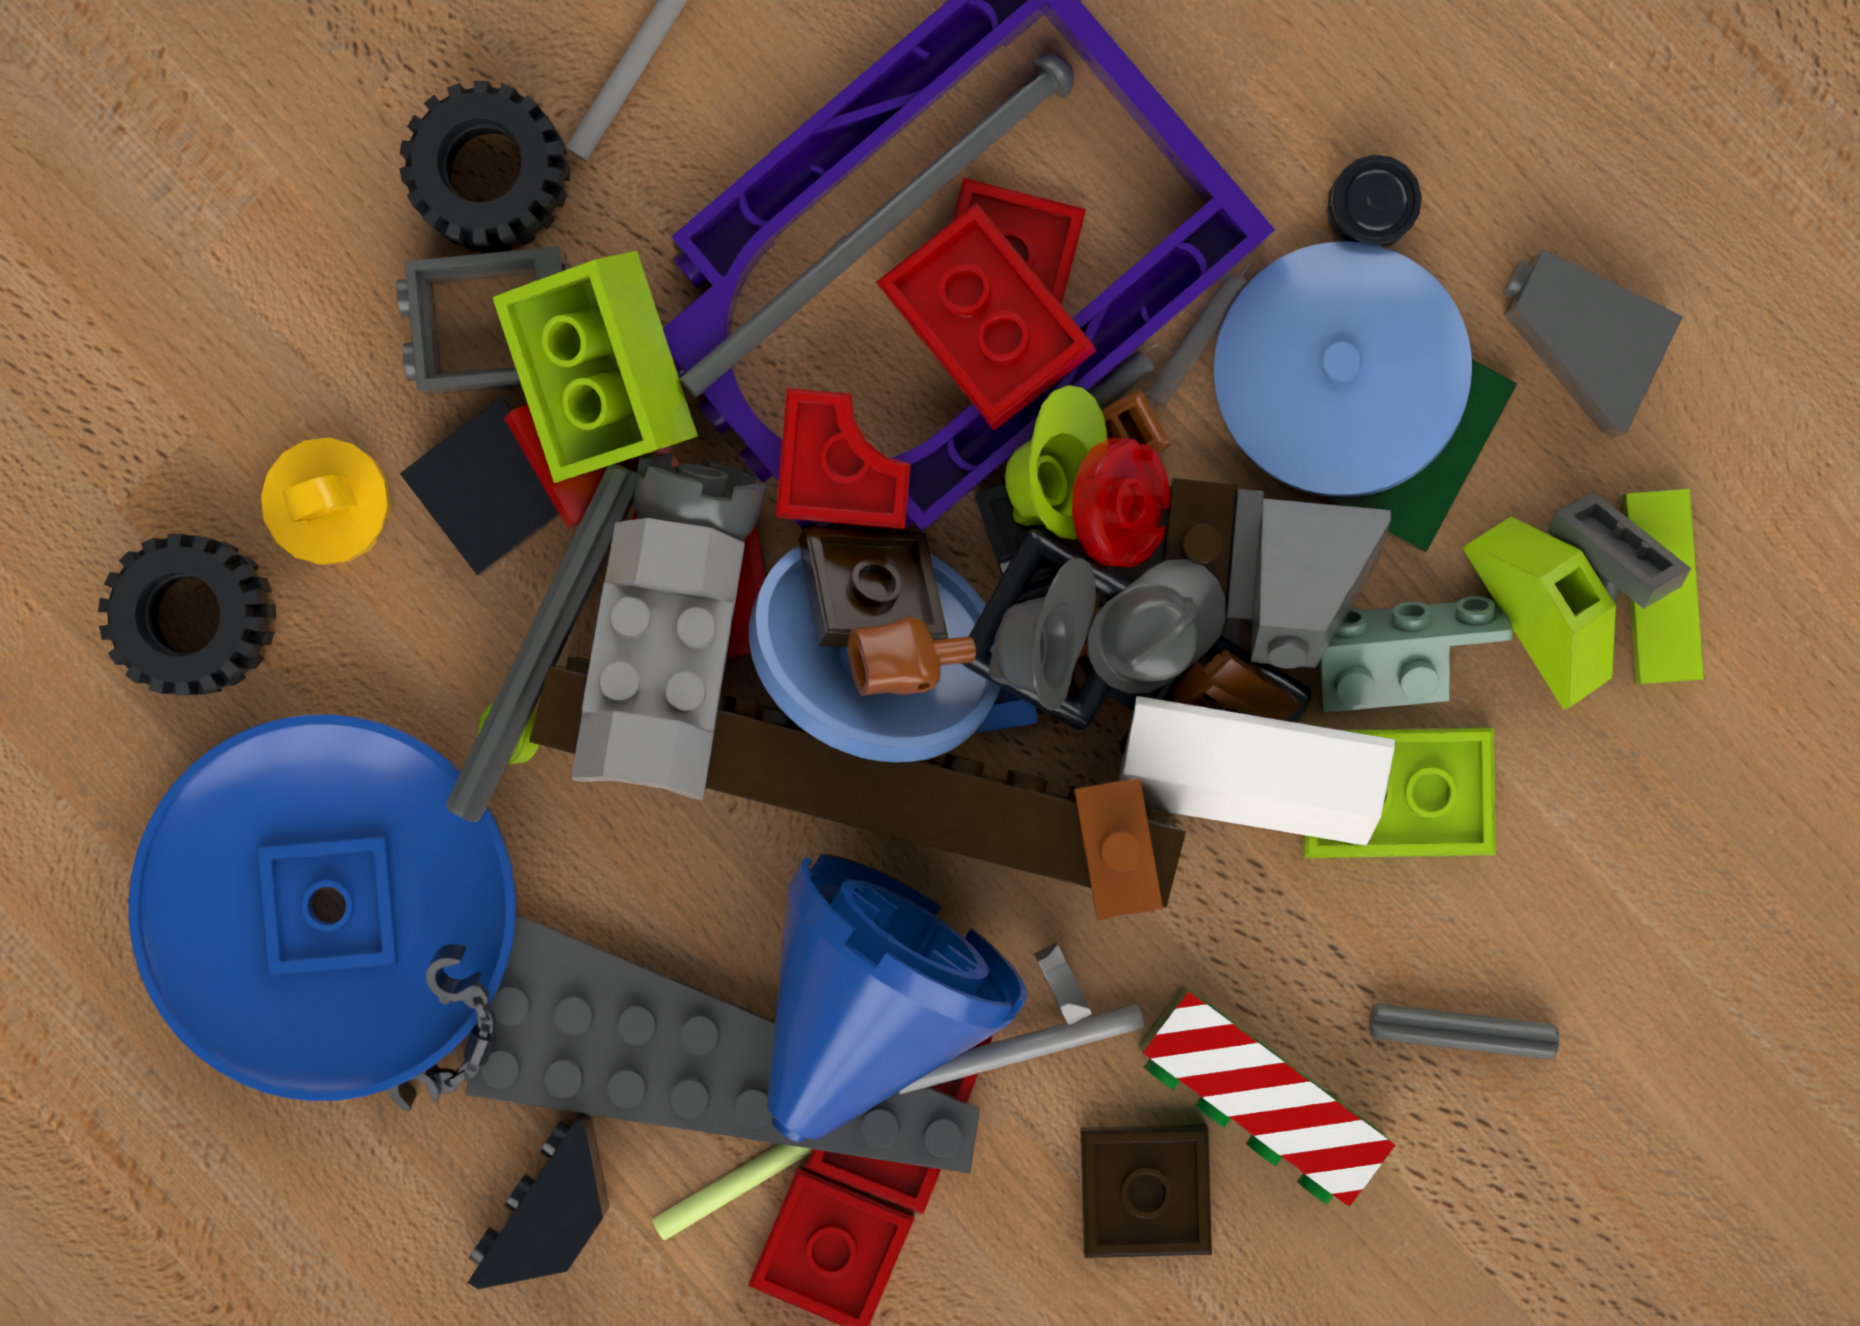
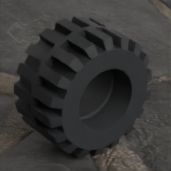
(449, 127)
(135, 605)

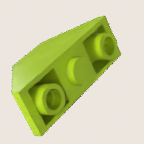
(1552, 603)

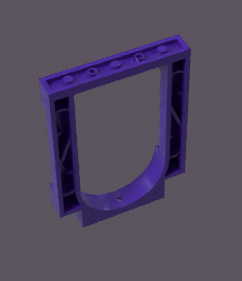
(745, 219)

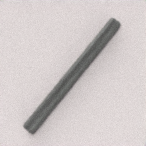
(542, 645)

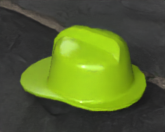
(1045, 468)

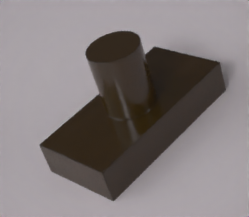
(1202, 525)

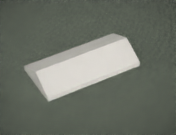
(1258, 770)

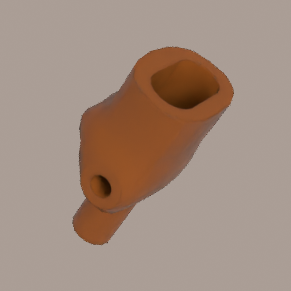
(902, 657)

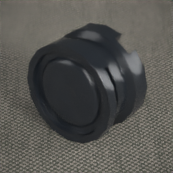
(1374, 201)

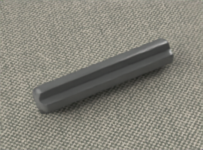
(1464, 1031)

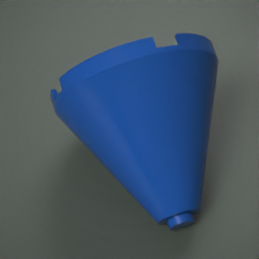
(873, 995)

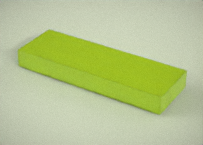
(1668, 631)

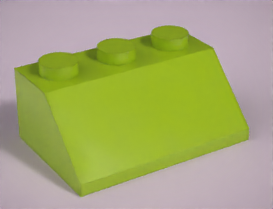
(595, 365)

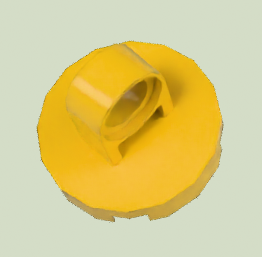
(326, 501)

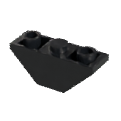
(550, 1213)

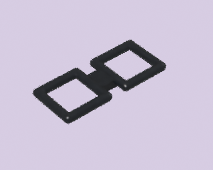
(1081, 711)

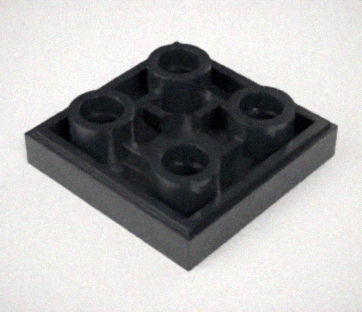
(482, 489)

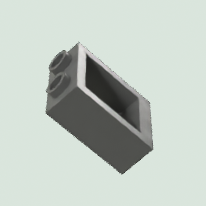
(417, 302)

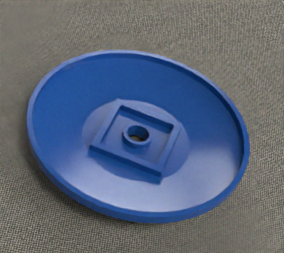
(232, 926)

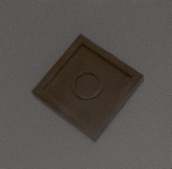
(868, 581)
(1145, 1191)

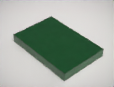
(1426, 498)

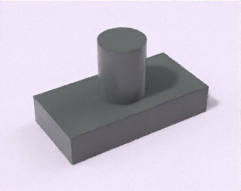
(1619, 550)

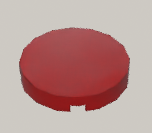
(1120, 502)

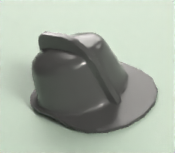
(1157, 626)
(1045, 636)

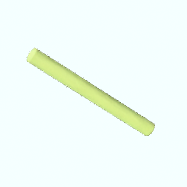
(727, 1189)

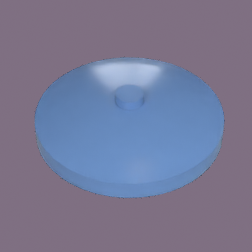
(1342, 369)
(817, 684)

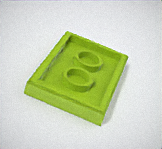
(1434, 798)

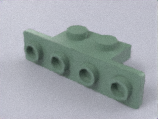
(1402, 652)

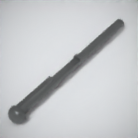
(1052, 76)

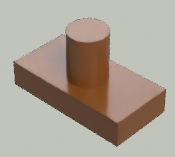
(1118, 848)

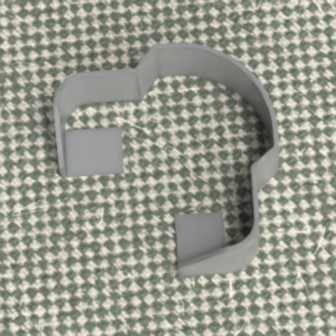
(1062, 984)

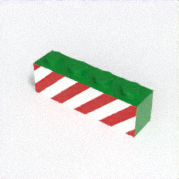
(1266, 1097)

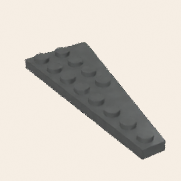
(642, 1047)

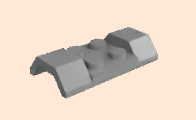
(659, 656)

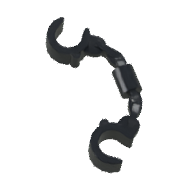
(481, 1036)

